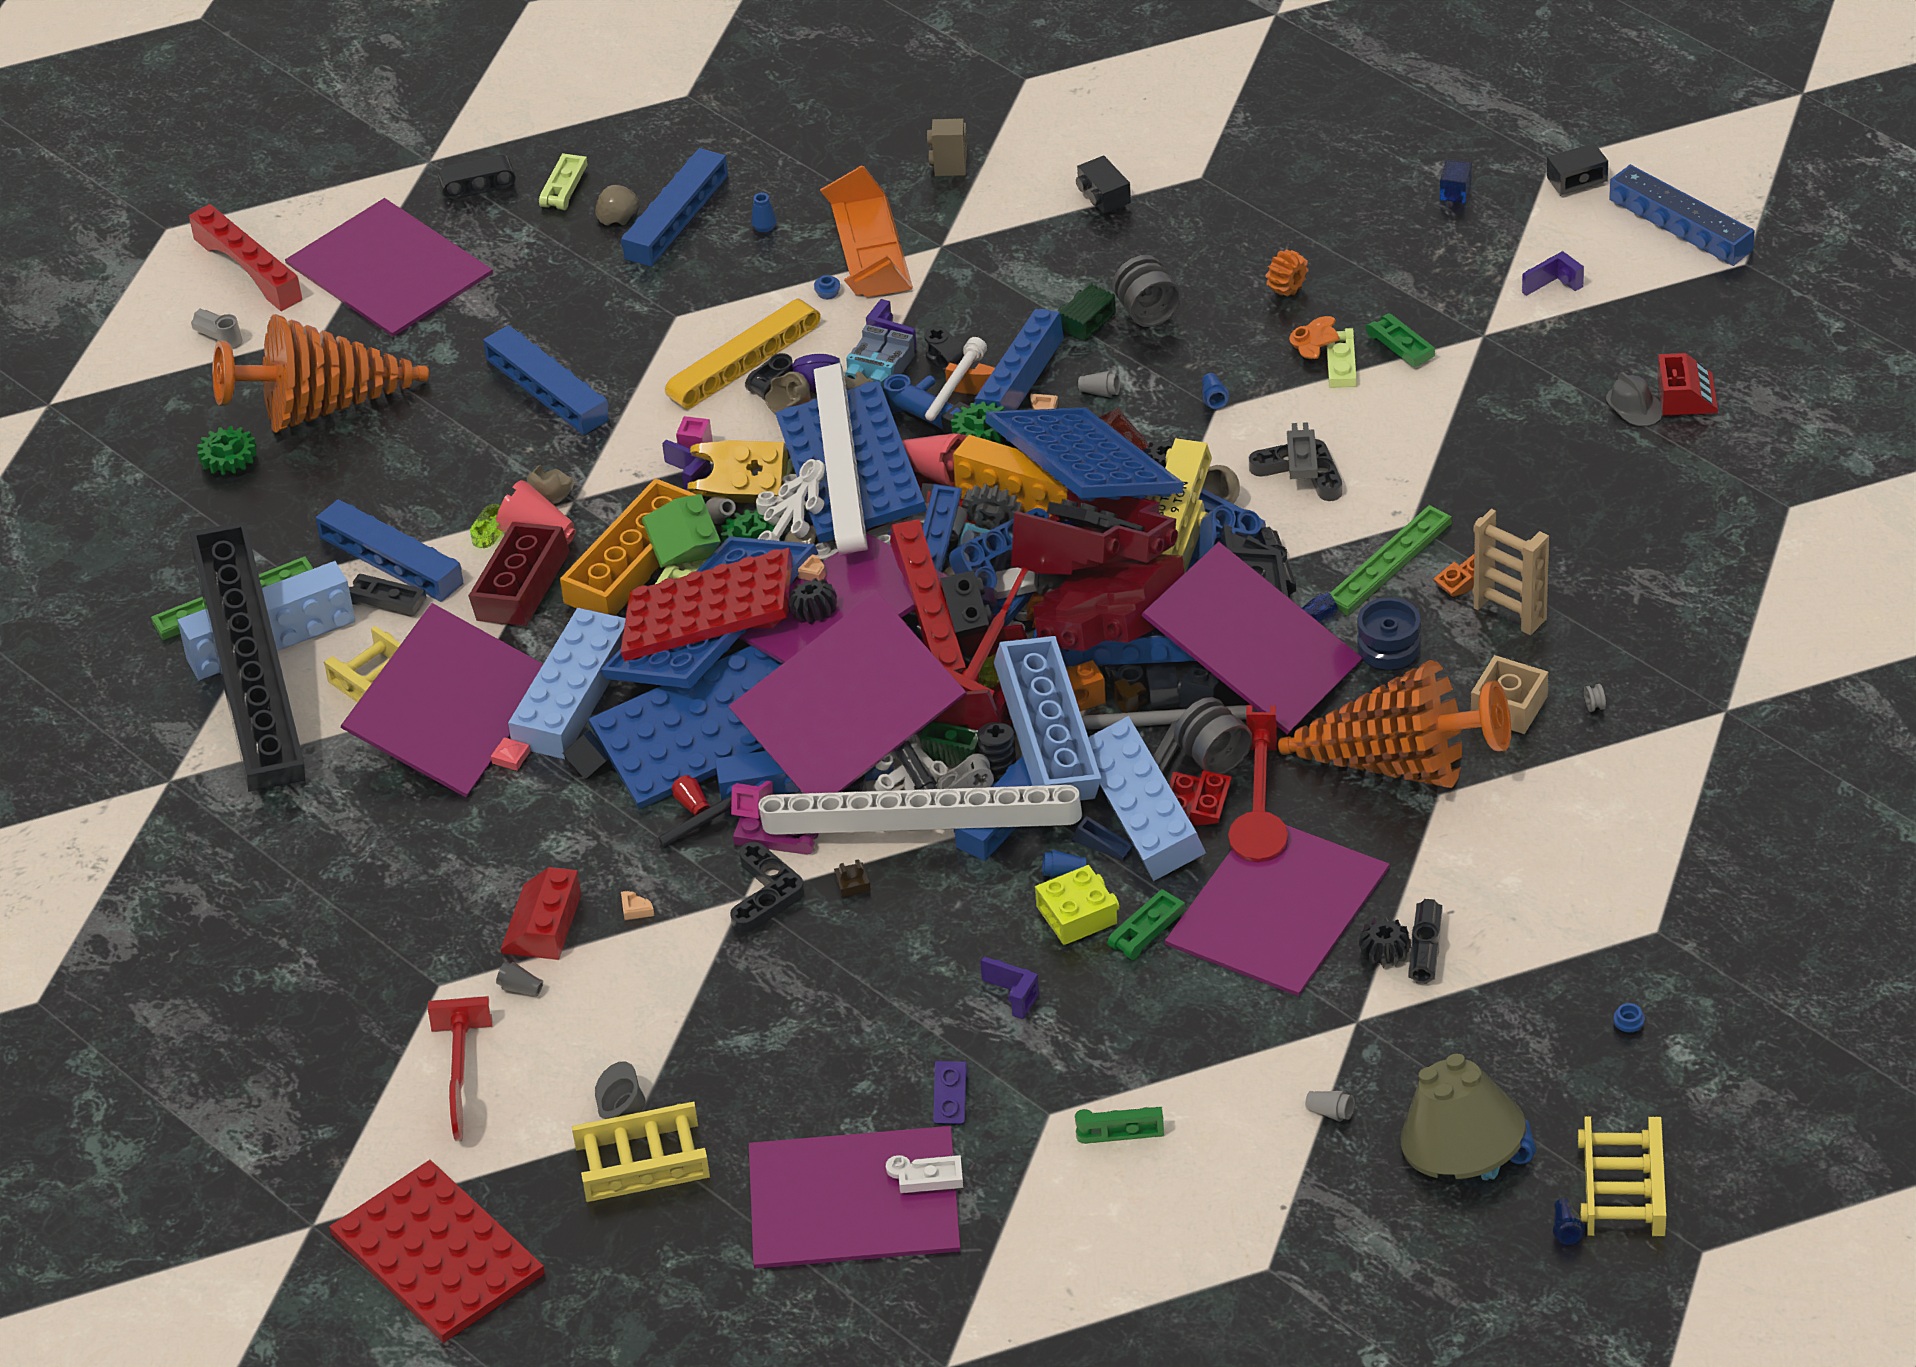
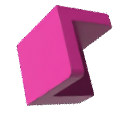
(694, 431)
(747, 797)

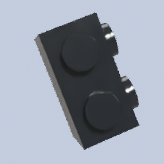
(1577, 168)
(1103, 184)
(965, 604)
(1200, 684)

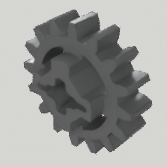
(990, 506)

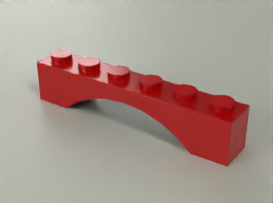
(272, 277)
(921, 578)

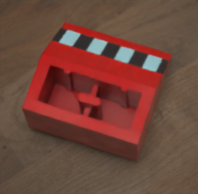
(1685, 386)

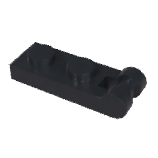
(386, 594)

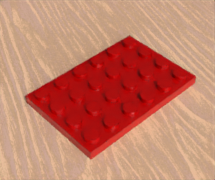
(707, 604)
(437, 1250)

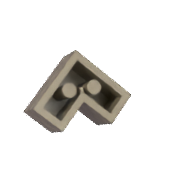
(949, 147)

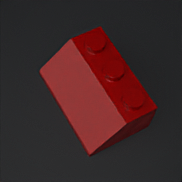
(543, 914)

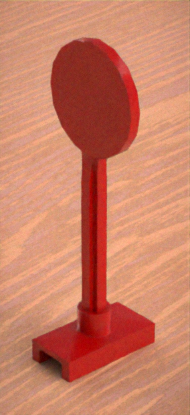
(969, 676)
(1259, 834)
(458, 1017)

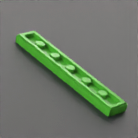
(1390, 559)
(167, 623)

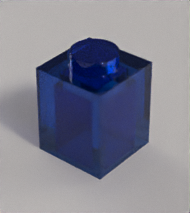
(1455, 181)

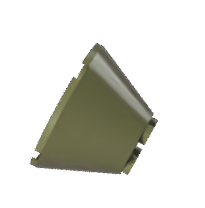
(1460, 1121)

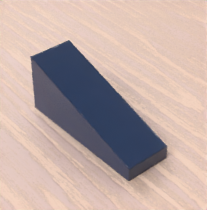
(1101, 839)

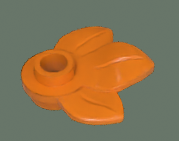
(1313, 336)

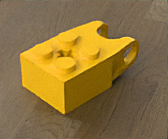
(734, 467)

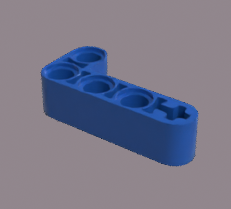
(1229, 516)
(980, 554)

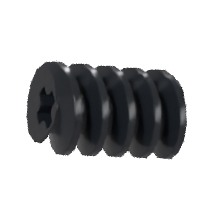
(998, 745)

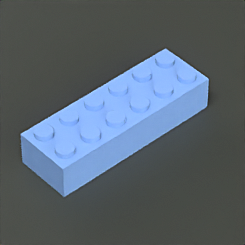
(296, 610)
(568, 684)
(1046, 715)
(1143, 800)

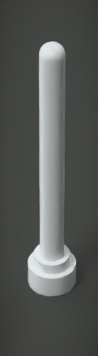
(973, 351)

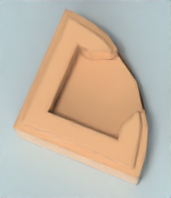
(1041, 401)
(812, 568)
(635, 906)

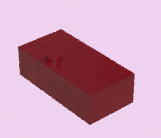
(519, 573)

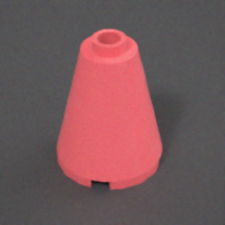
(934, 456)
(532, 507)

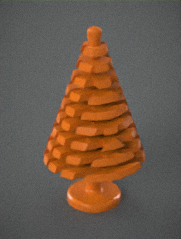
(311, 373)
(1413, 731)

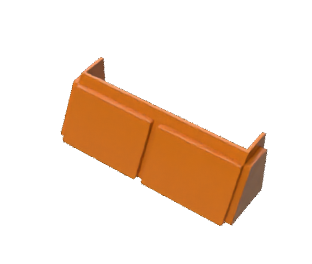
(867, 235)

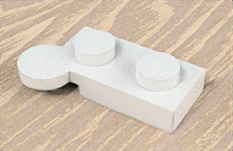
(926, 1173)

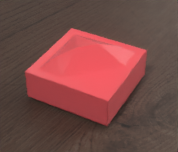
(510, 754)

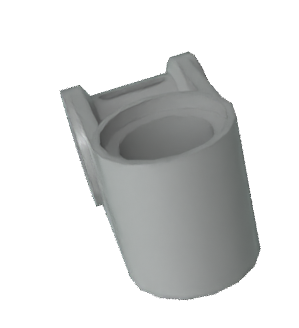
(965, 777)

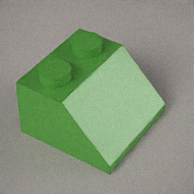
(681, 531)

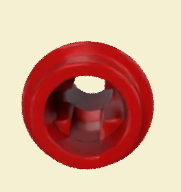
(689, 794)

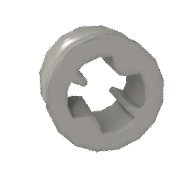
(1594, 697)

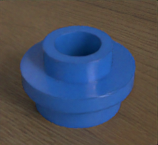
(827, 287)
(1629, 1017)

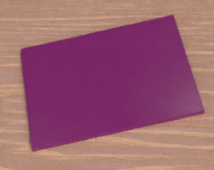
(388, 267)
(854, 580)
(1252, 636)
(444, 699)
(847, 699)
(1281, 913)
(838, 1203)

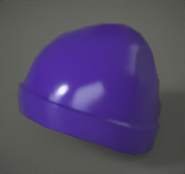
(806, 365)

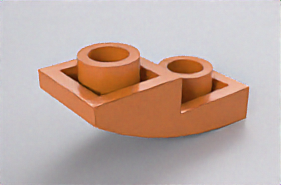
(972, 380)
(1456, 578)

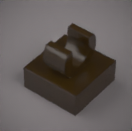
(1129, 697)
(852, 879)

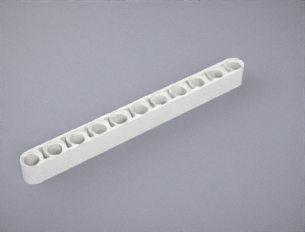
(840, 460)
(920, 809)

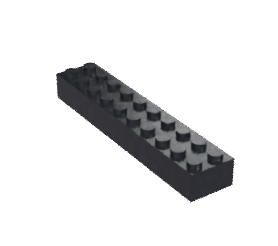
(247, 656)

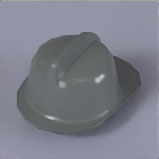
(1634, 401)
(619, 1091)

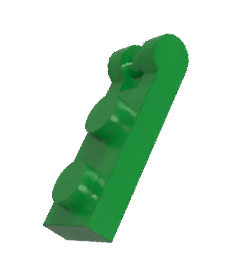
(1401, 340)
(1146, 924)
(1119, 1124)

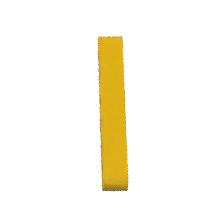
(742, 353)

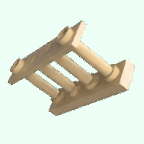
(1533, 571)

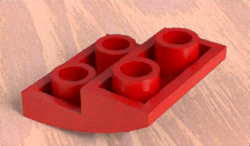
(1201, 797)

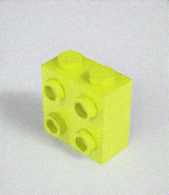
(1076, 904)

